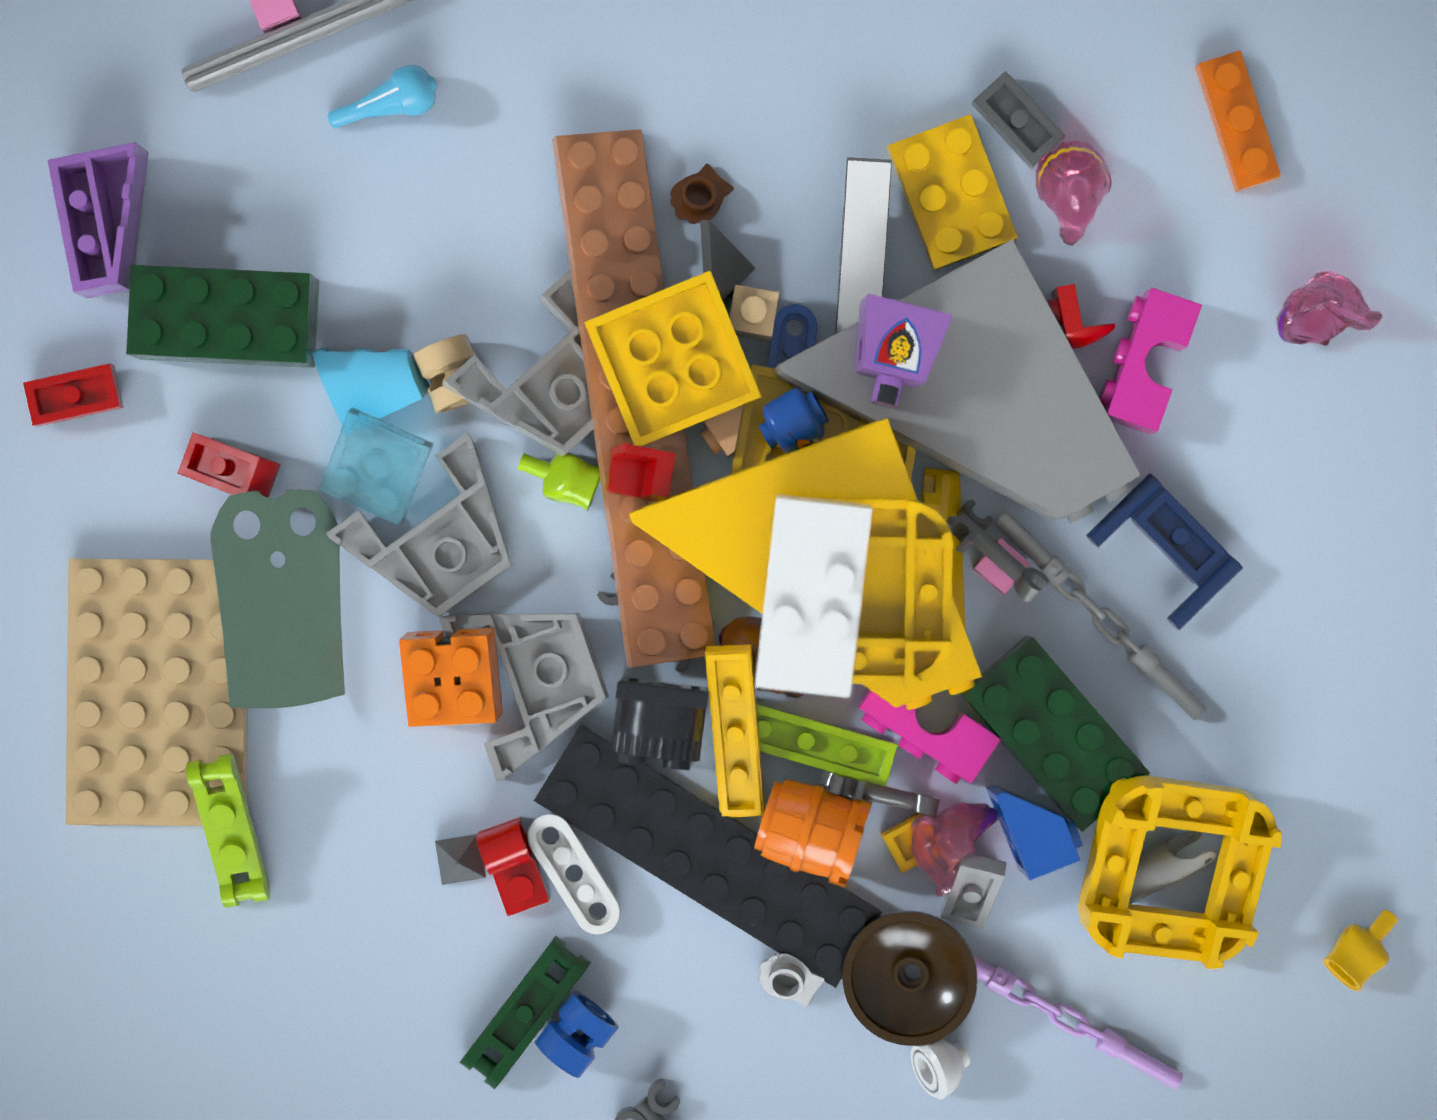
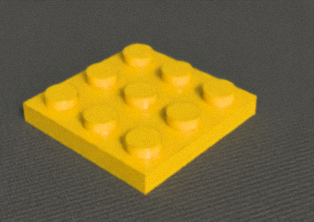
(672, 359)

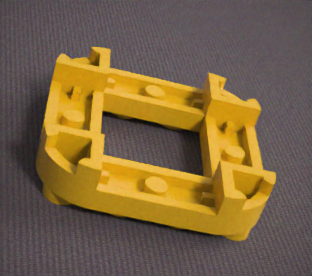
(928, 594)
(1236, 885)

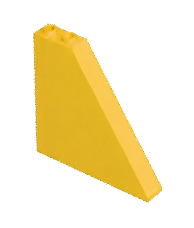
(727, 524)

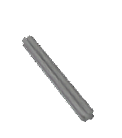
(283, 40)

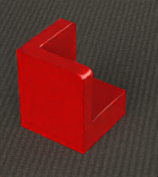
(640, 472)

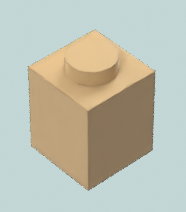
(754, 312)

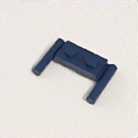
(1178, 538)

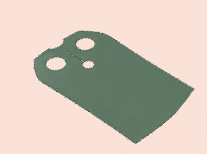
(279, 621)

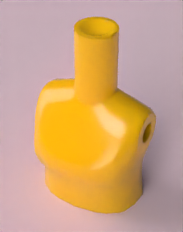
(1360, 951)

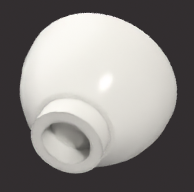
(939, 1066)

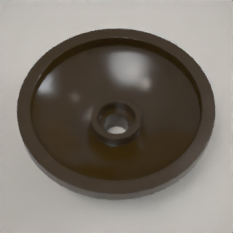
(904, 1007)

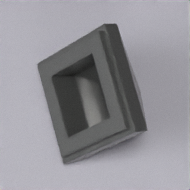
(459, 859)

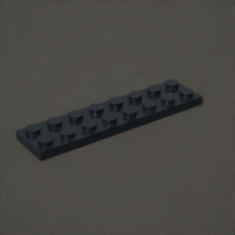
(703, 854)

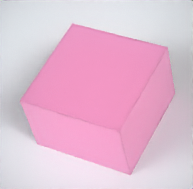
(275, 13)
(993, 574)

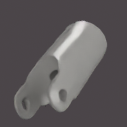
(1161, 868)

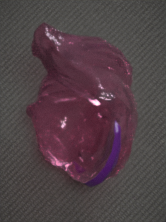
(1324, 310)
(946, 838)

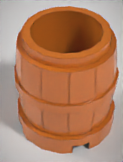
(812, 830)

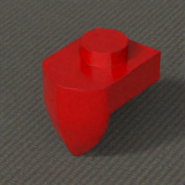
(1067, 313)

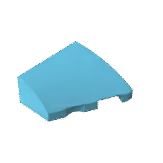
(370, 380)

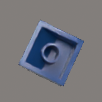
(1036, 835)

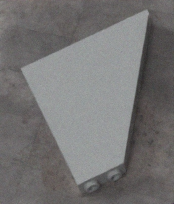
(1000, 396)

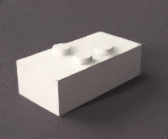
(813, 595)

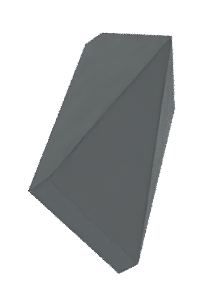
(723, 259)

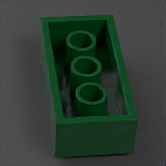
(222, 316)
(1052, 731)

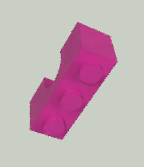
(1157, 321)
(958, 749)

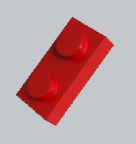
(73, 395)

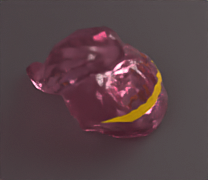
(1073, 186)

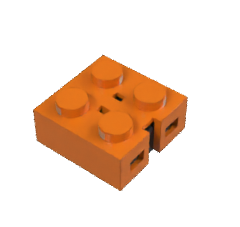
(451, 677)

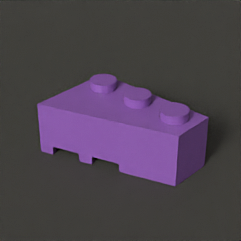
(100, 215)

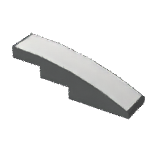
(862, 236)

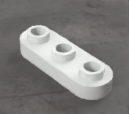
(576, 893)

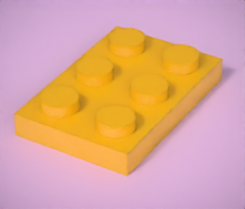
(952, 192)

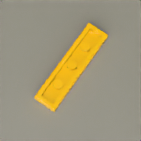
(735, 730)

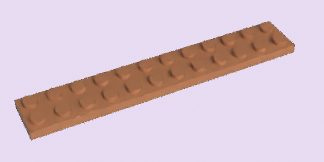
(612, 265)

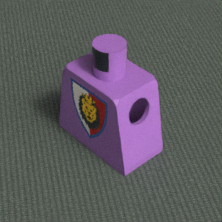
(897, 345)

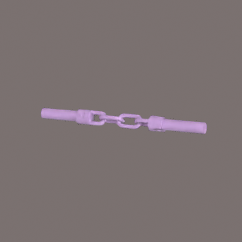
(1106, 1041)

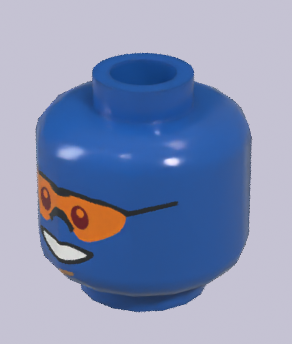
(793, 420)

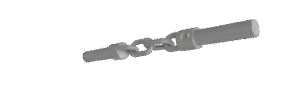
(1141, 656)

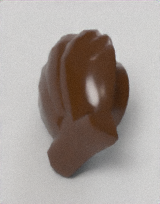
(699, 195)

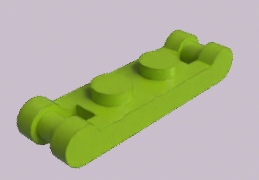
(228, 830)

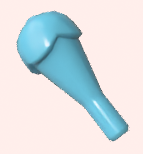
(406, 92)

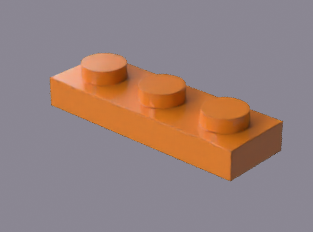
(1238, 121)

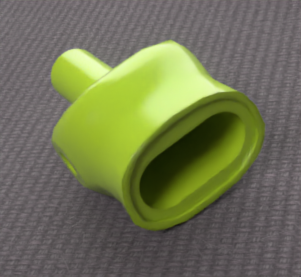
(564, 478)

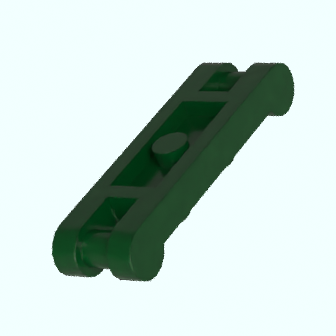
(525, 1012)

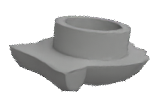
(789, 978)

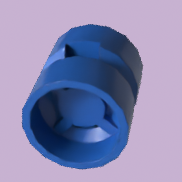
(567, 1047)

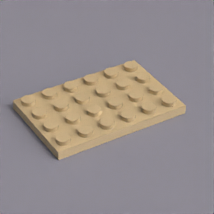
(145, 690)

